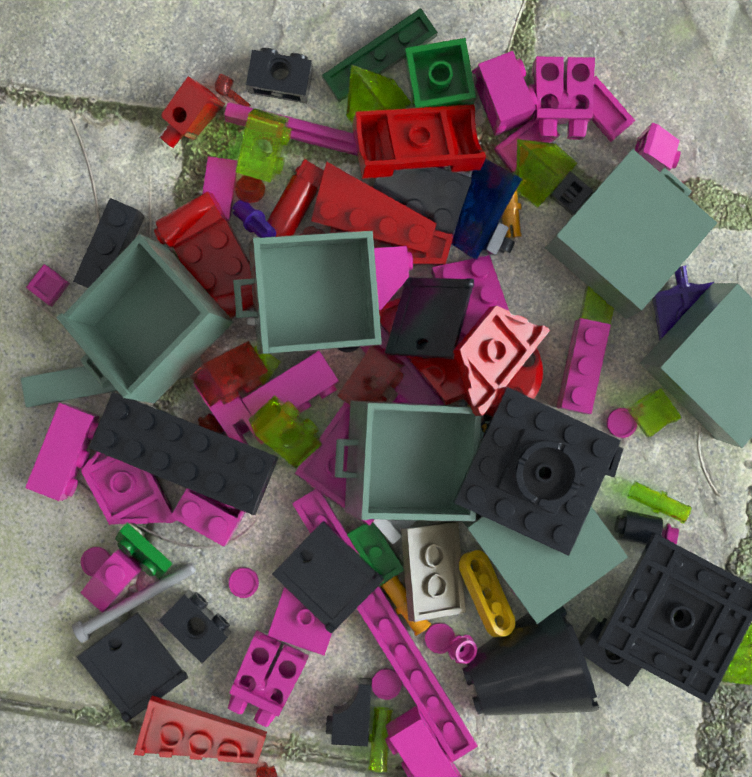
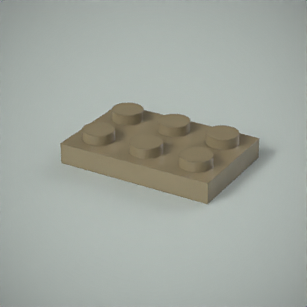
(433, 571)

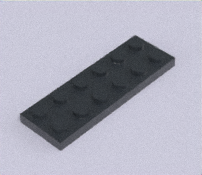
(184, 453)

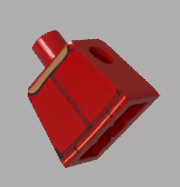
(195, 102)

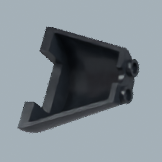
(532, 670)

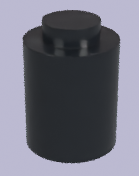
(637, 526)

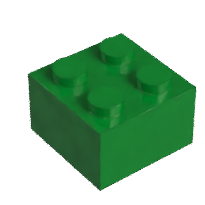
(440, 74)

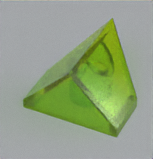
(373, 92)
(541, 169)

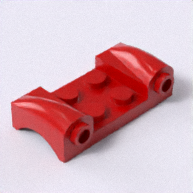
(417, 139)
(208, 249)

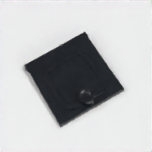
(432, 312)
(333, 579)
(135, 669)

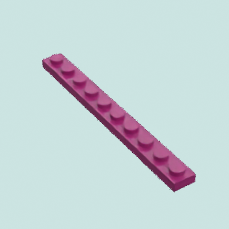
(398, 645)

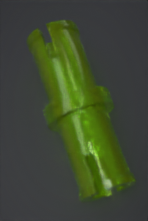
(659, 502)
(379, 747)

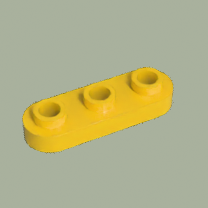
(495, 602)

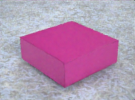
(47, 285)

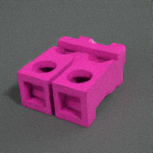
(566, 105)
(261, 687)

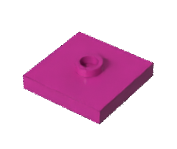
(298, 625)

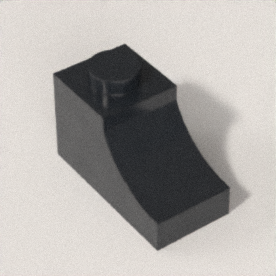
(351, 721)

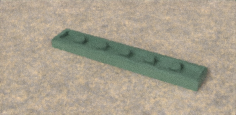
(70, 385)

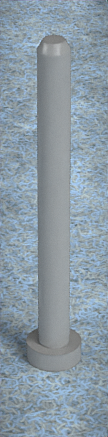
(83, 630)

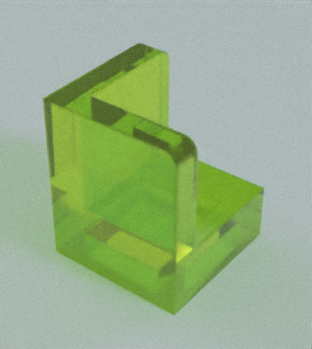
(654, 412)

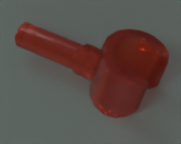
(223, 87)

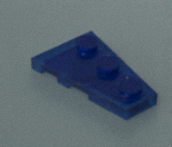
(483, 207)

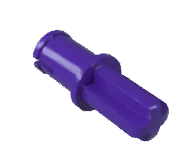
(253, 220)

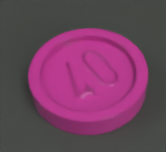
(621, 423)
(93, 559)
(243, 582)
(439, 637)
(386, 684)

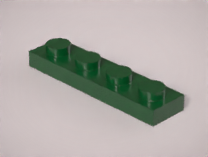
(381, 52)

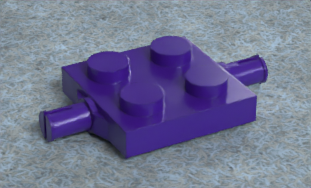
(676, 301)

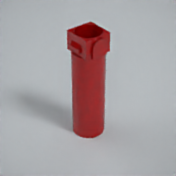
(296, 199)

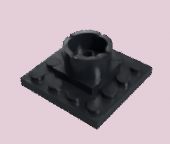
(505, 471)
(704, 634)

